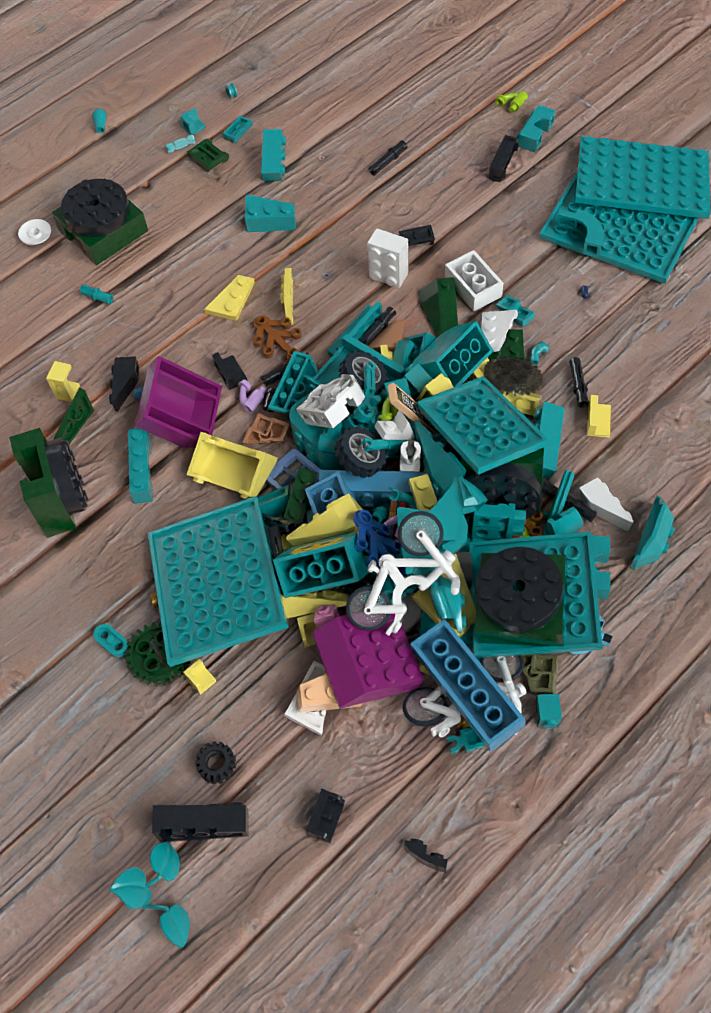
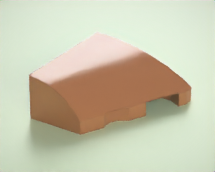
(390, 336)
(267, 431)

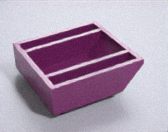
(177, 403)
(365, 662)

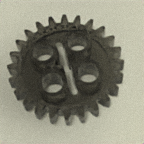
(513, 375)

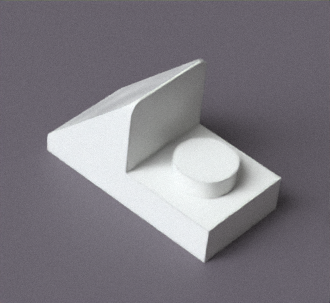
(395, 430)

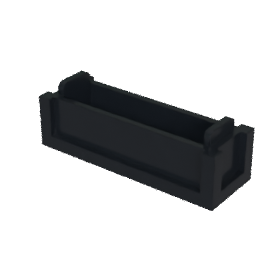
(502, 158)

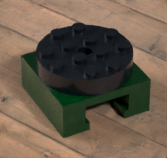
(99, 218)
(54, 481)
(512, 482)
(523, 616)

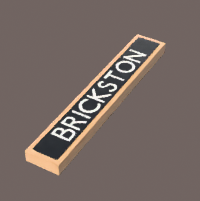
(408, 407)

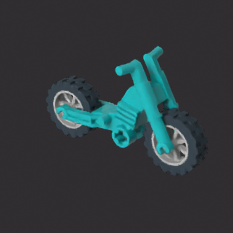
(372, 450)

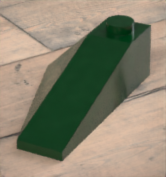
(439, 304)

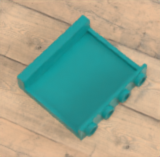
(330, 369)

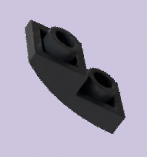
(418, 851)

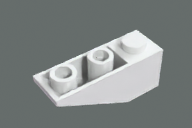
(598, 498)

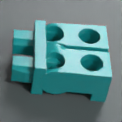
(498, 522)

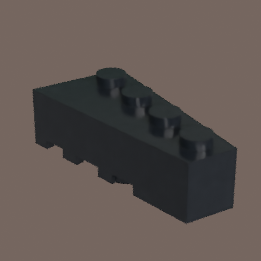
(200, 822)

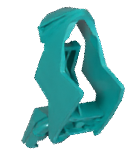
(450, 510)

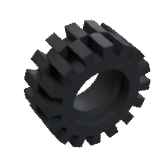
(212, 750)

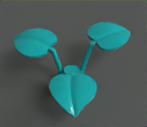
(135, 893)

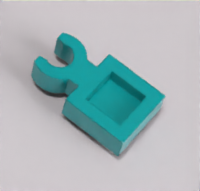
(467, 739)

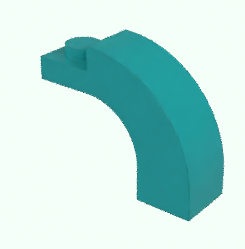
(587, 226)

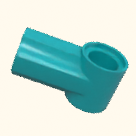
(329, 437)

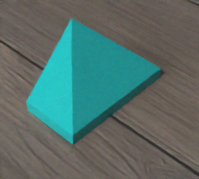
(275, 501)

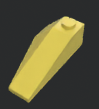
(332, 522)
(308, 602)

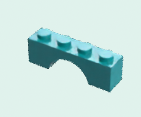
(139, 471)

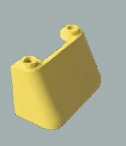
(230, 465)

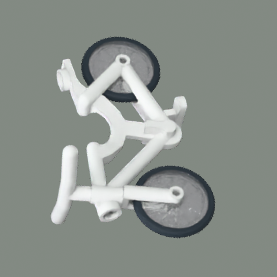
(419, 535)
(429, 706)

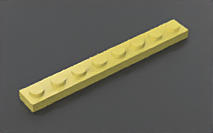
(426, 500)

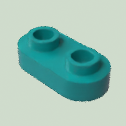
(113, 640)

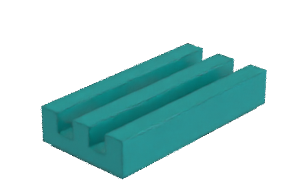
(240, 129)

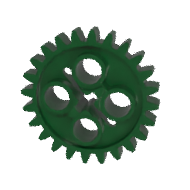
(141, 661)

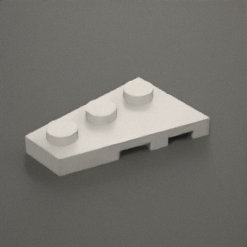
(496, 325)
(312, 719)

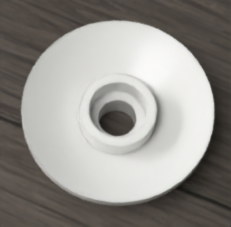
(34, 232)

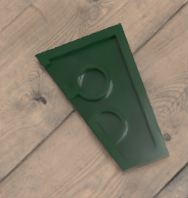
(76, 416)

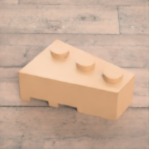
(317, 695)

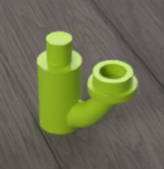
(516, 103)
(388, 411)

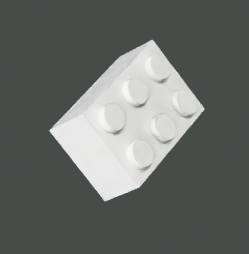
(388, 258)
(474, 280)

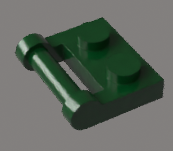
(204, 157)

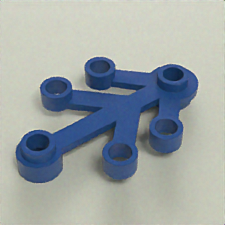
(365, 524)

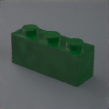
(298, 498)

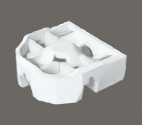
(330, 406)

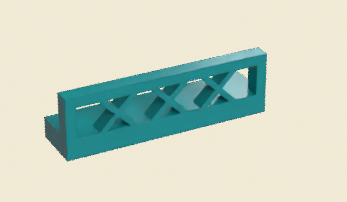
(358, 326)

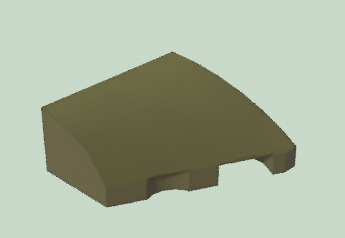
(541, 672)

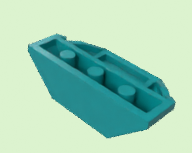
(293, 383)
(655, 534)

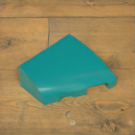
(566, 522)

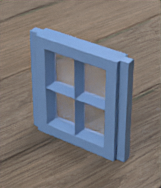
(287, 468)

